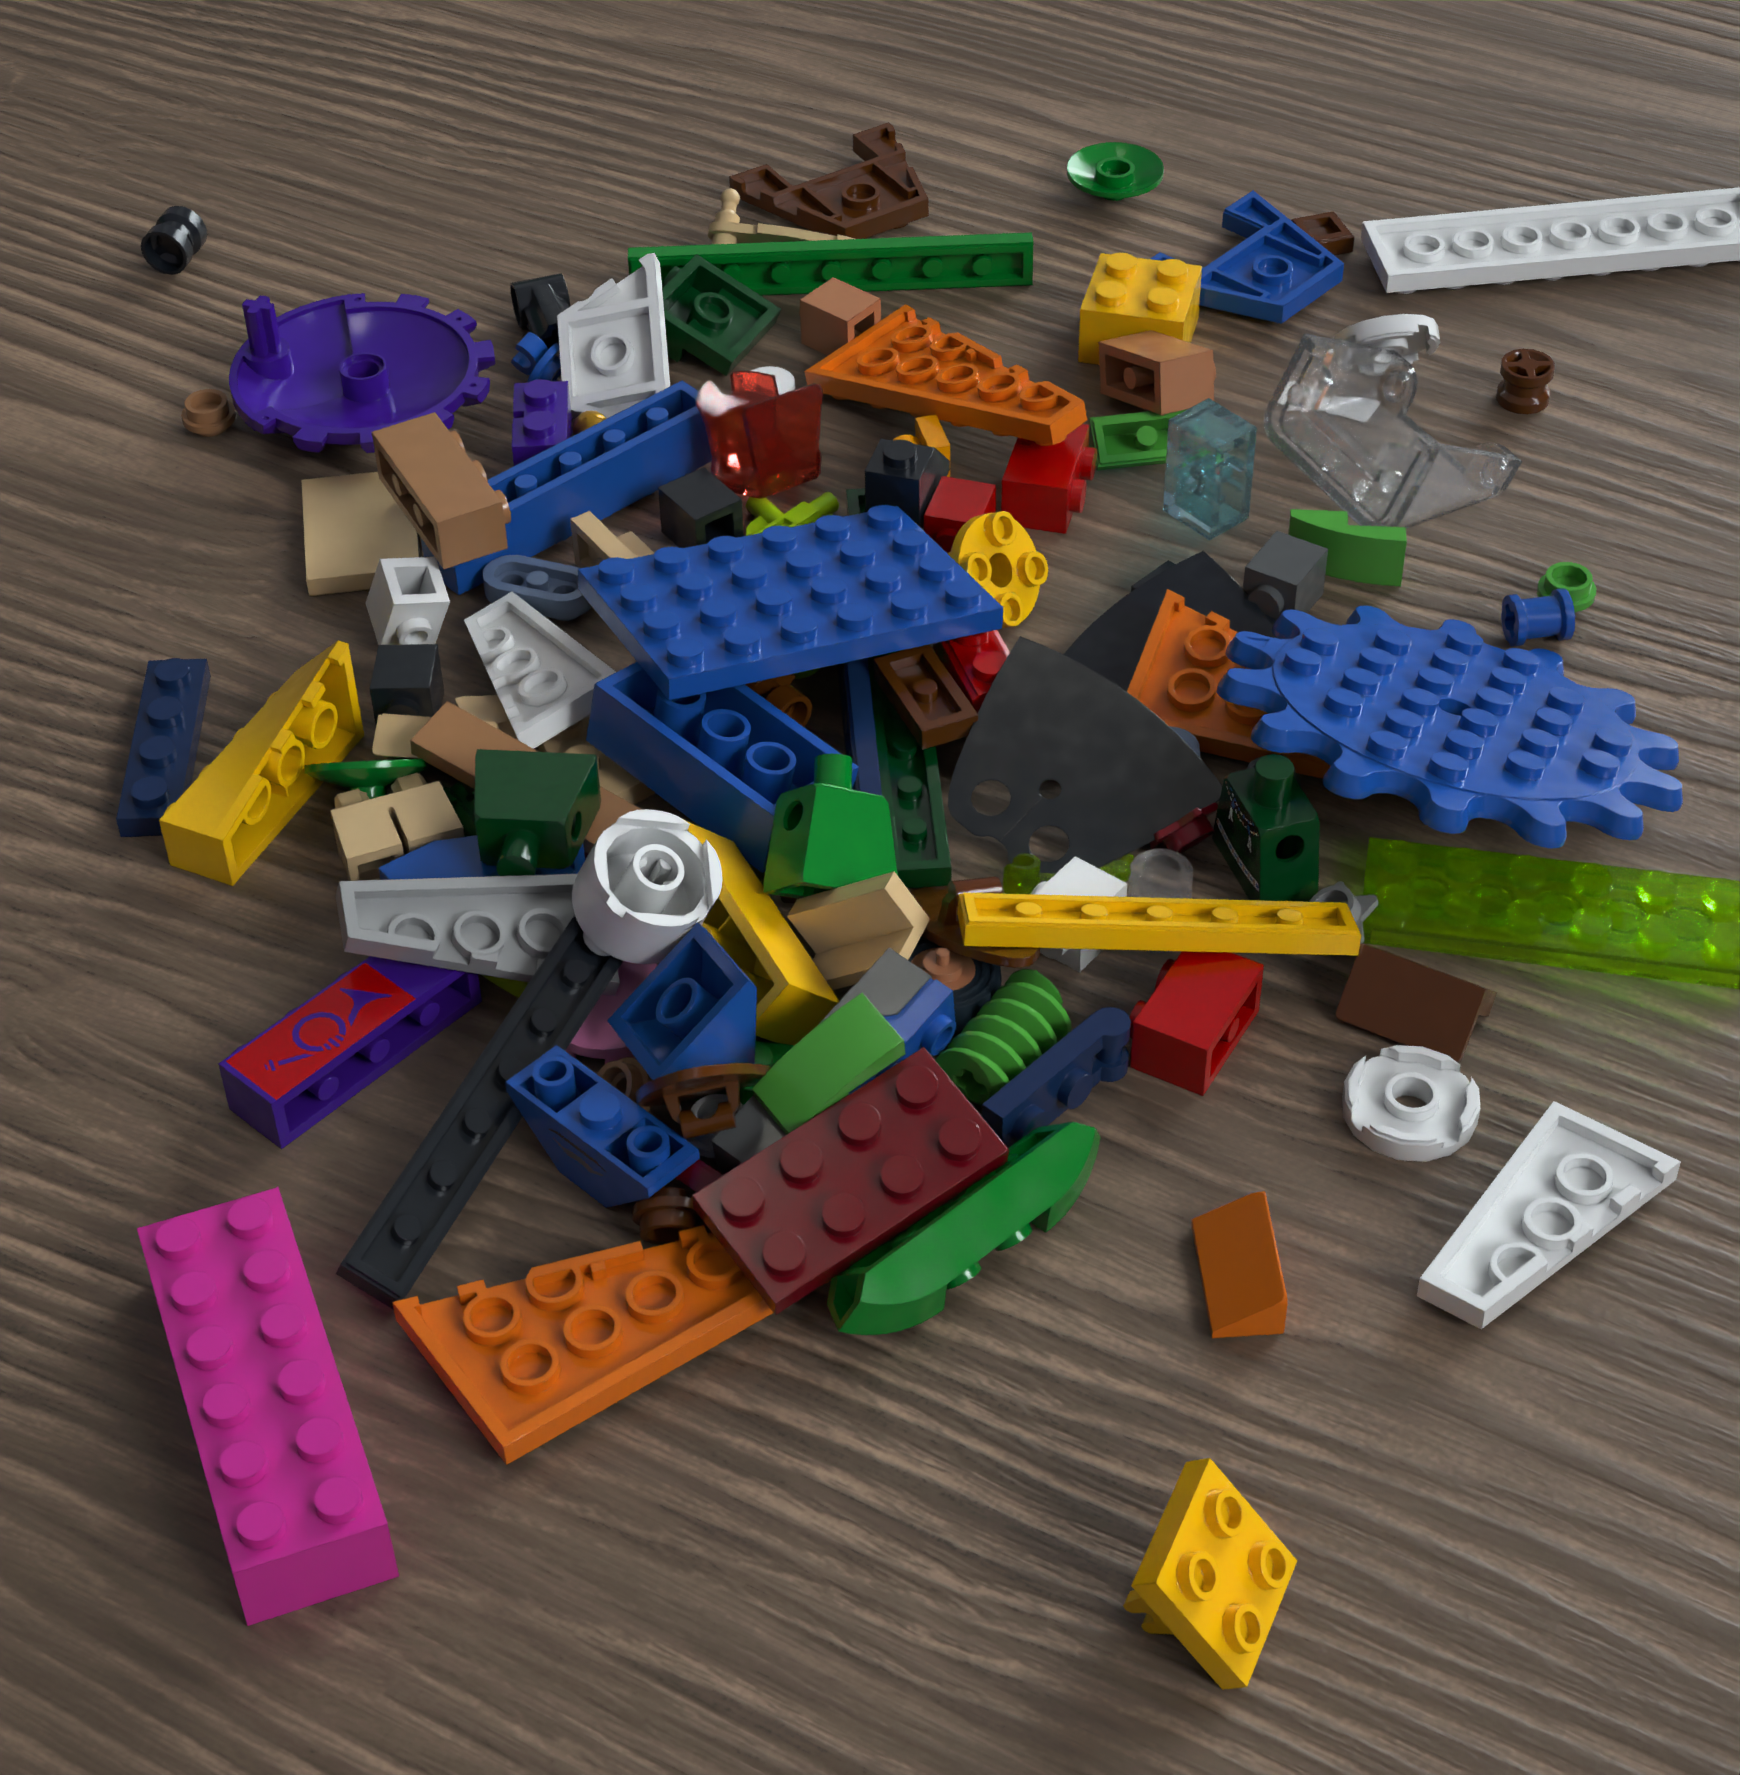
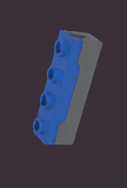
(911, 1003)

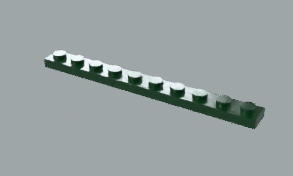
(908, 782)

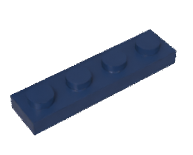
(163, 743)

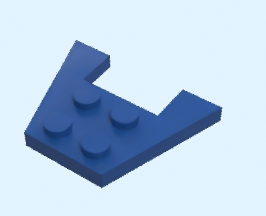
(1271, 270)

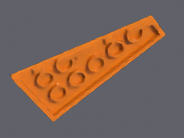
(926, 373)
(1181, 679)
(579, 1333)

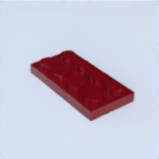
(849, 1180)

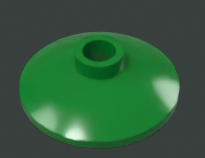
(1115, 170)
(366, 775)

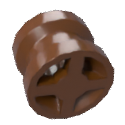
(1525, 381)

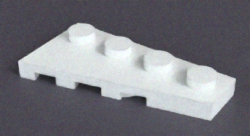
(535, 668)
(1542, 1211)

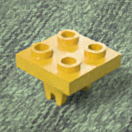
(1212, 1575)

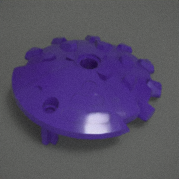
(354, 368)

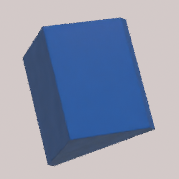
(690, 1010)

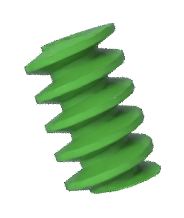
(1006, 1035)

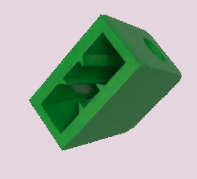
(828, 834)

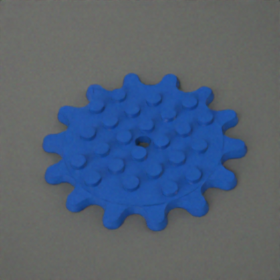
(1452, 725)

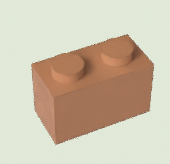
(1156, 372)

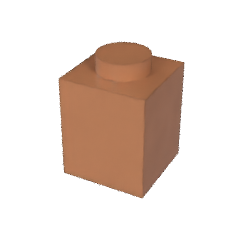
(836, 315)

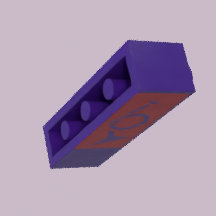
(341, 1043)

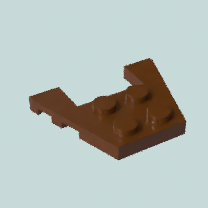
(847, 202)

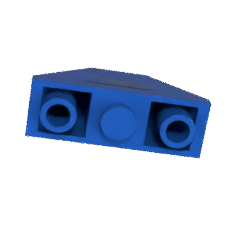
(596, 1131)

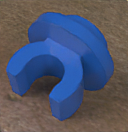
(537, 359)

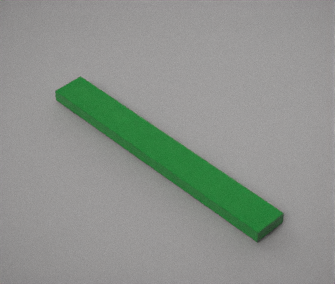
(863, 263)

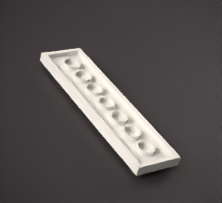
(1554, 240)

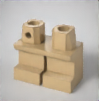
(382, 827)

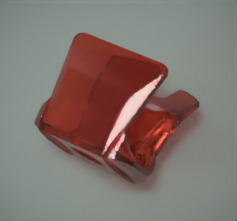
(760, 437)

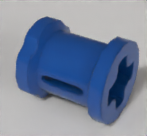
(1538, 617)

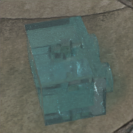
(1209, 468)

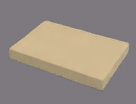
(349, 529)

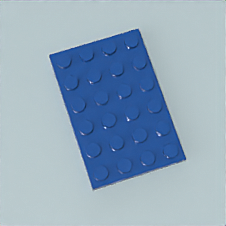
(786, 600)

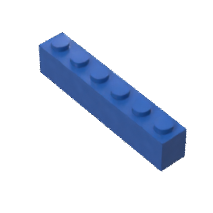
(594, 473)

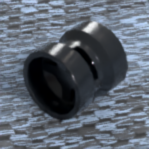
(174, 240)

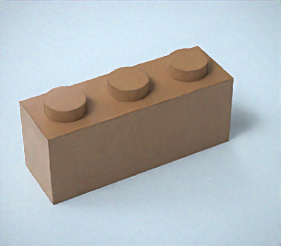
(441, 490)

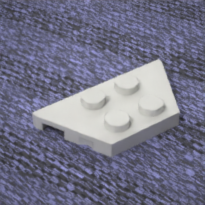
(616, 343)

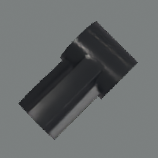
(538, 303)

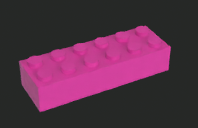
(267, 1407)

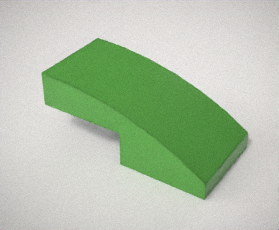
(1354, 551)
(829, 1064)

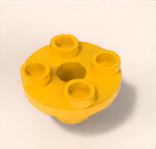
(1003, 561)

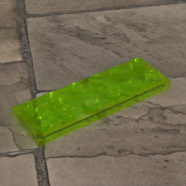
(1554, 912)

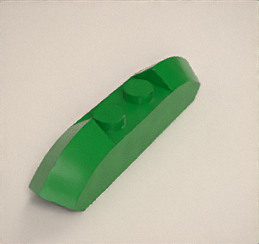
(910, 1273)

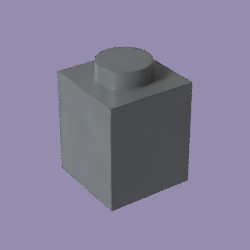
(1286, 575)

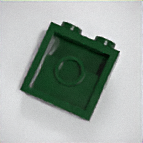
(713, 315)

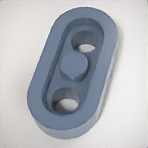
(541, 583)

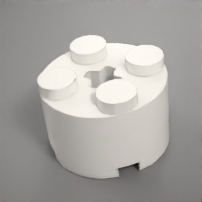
(645, 886)

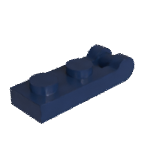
(1061, 1076)

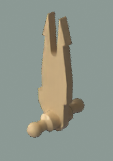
(728, 230)

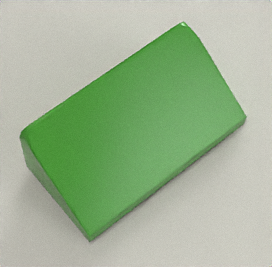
(1129, 439)

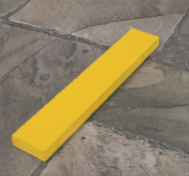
(1157, 924)

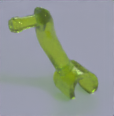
(1024, 872)

